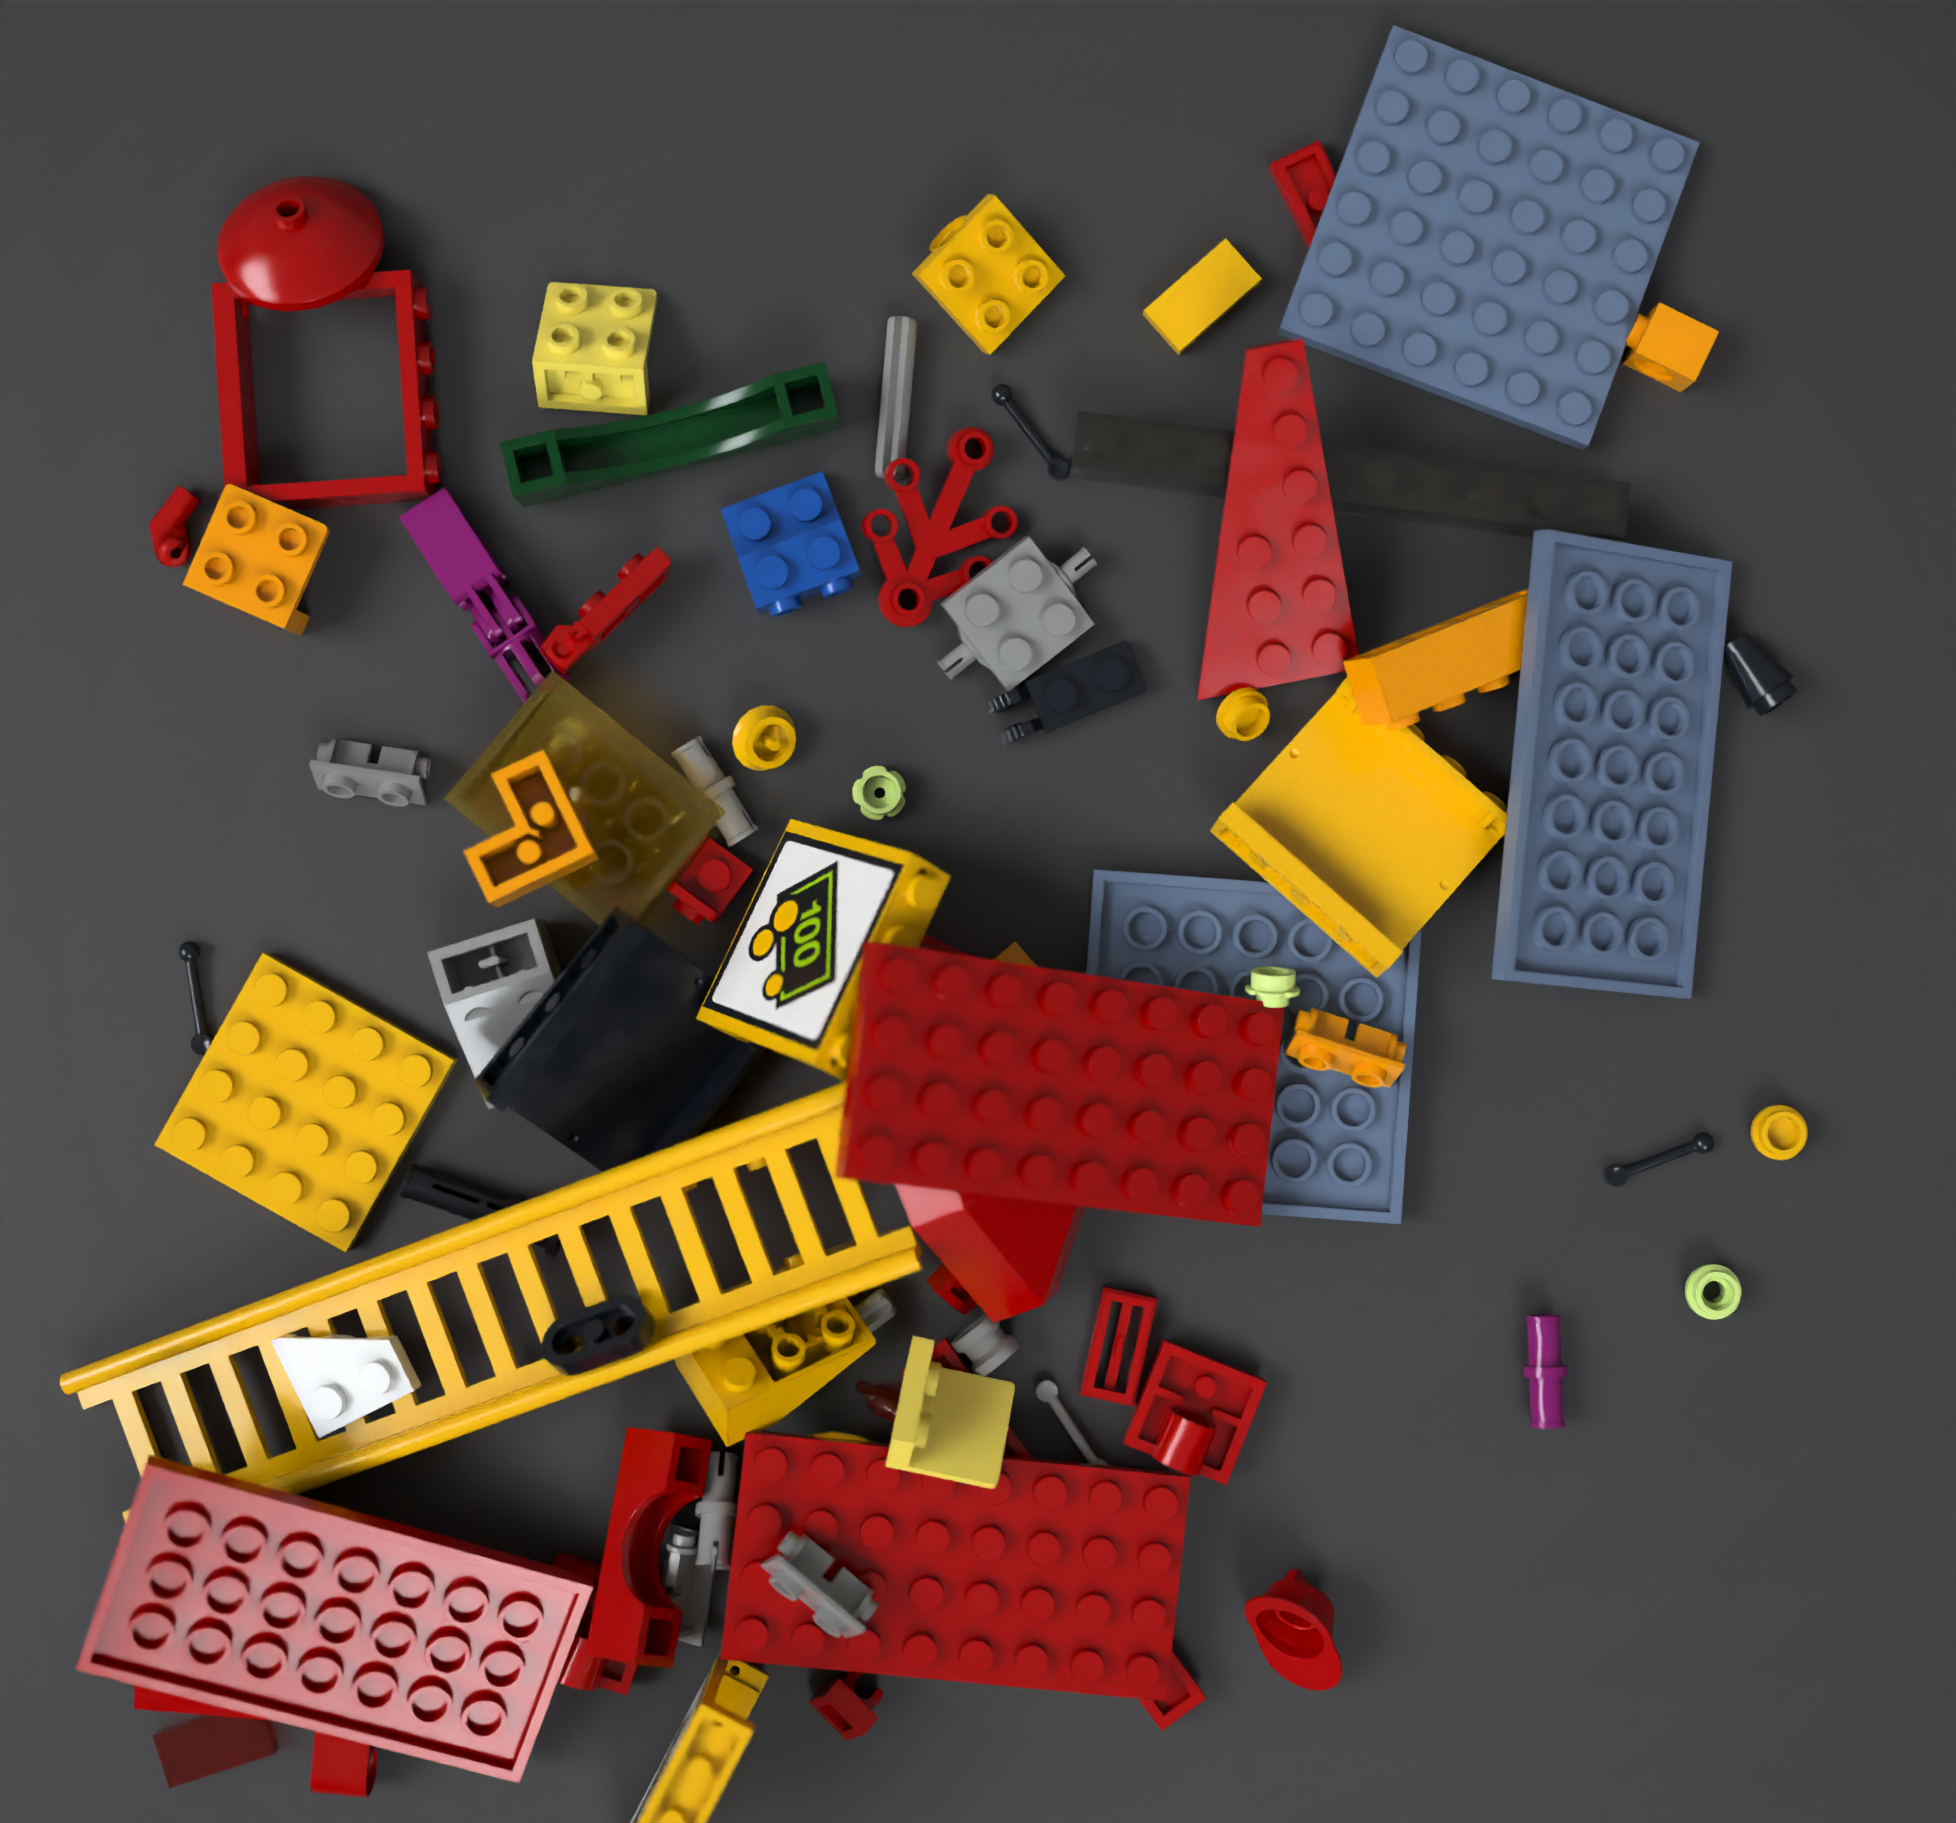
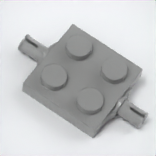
(1017, 613)

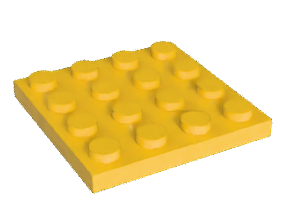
(306, 1102)

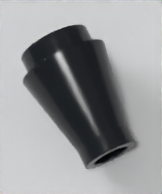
(1758, 676)

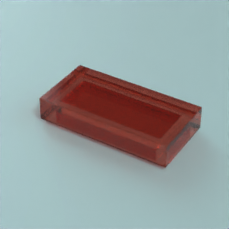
(211, 1746)

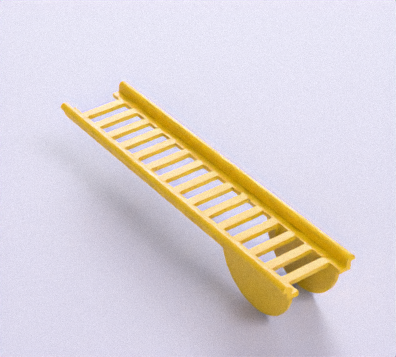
(770, 1295)

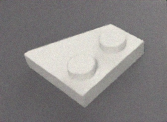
(345, 1375)

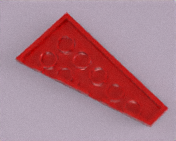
(1278, 565)

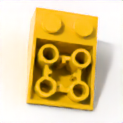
(774, 1369)

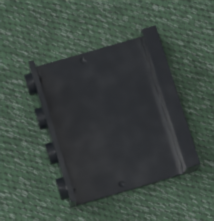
(617, 1051)

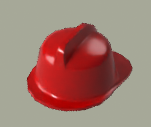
(1296, 1632)

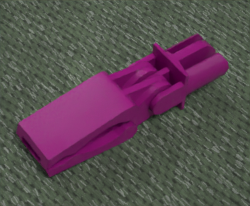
(471, 574)

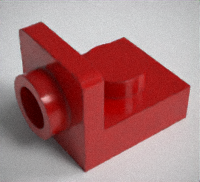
(709, 883)

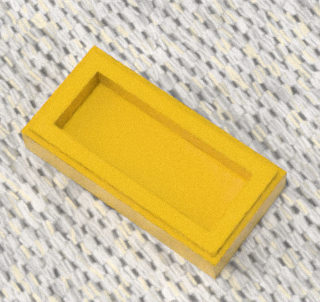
(1202, 296)

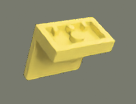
(594, 348)
(949, 1421)

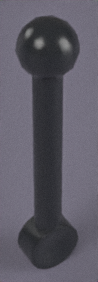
(1057, 467)
(202, 1040)
(1617, 1175)

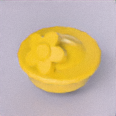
(764, 738)

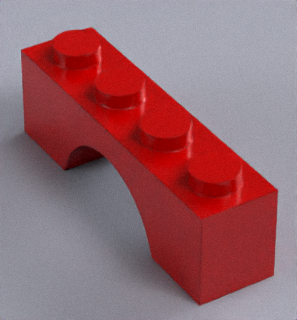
(631, 1610)

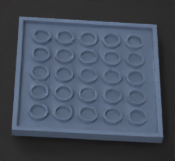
(1488, 238)
(1332, 1141)

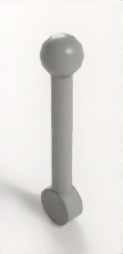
(1047, 1392)

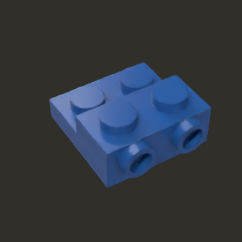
(791, 545)

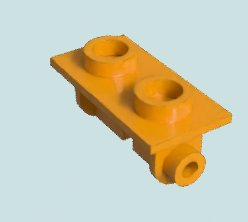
(1321, 1045)

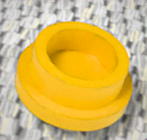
(1243, 714)
(1779, 1132)

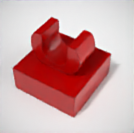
(844, 1709)

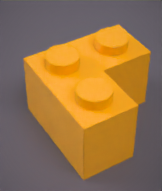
(546, 838)

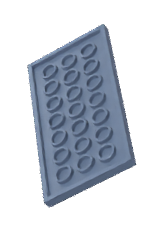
(1611, 766)

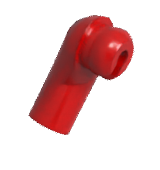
(169, 528)

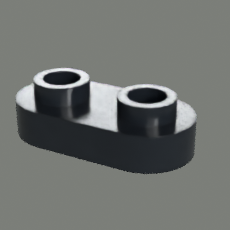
(601, 1333)

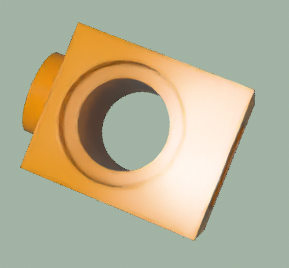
(1669, 346)

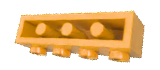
(1440, 663)

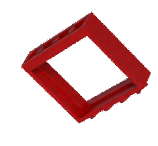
(419, 409)

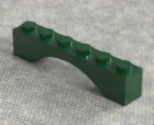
(613, 453)

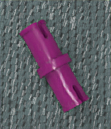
(1545, 1371)

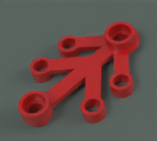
(932, 534)

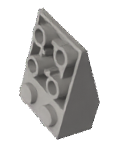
(494, 984)

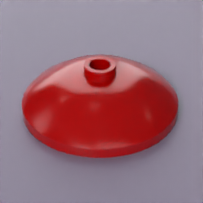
(300, 243)

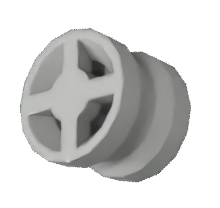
(985, 1345)

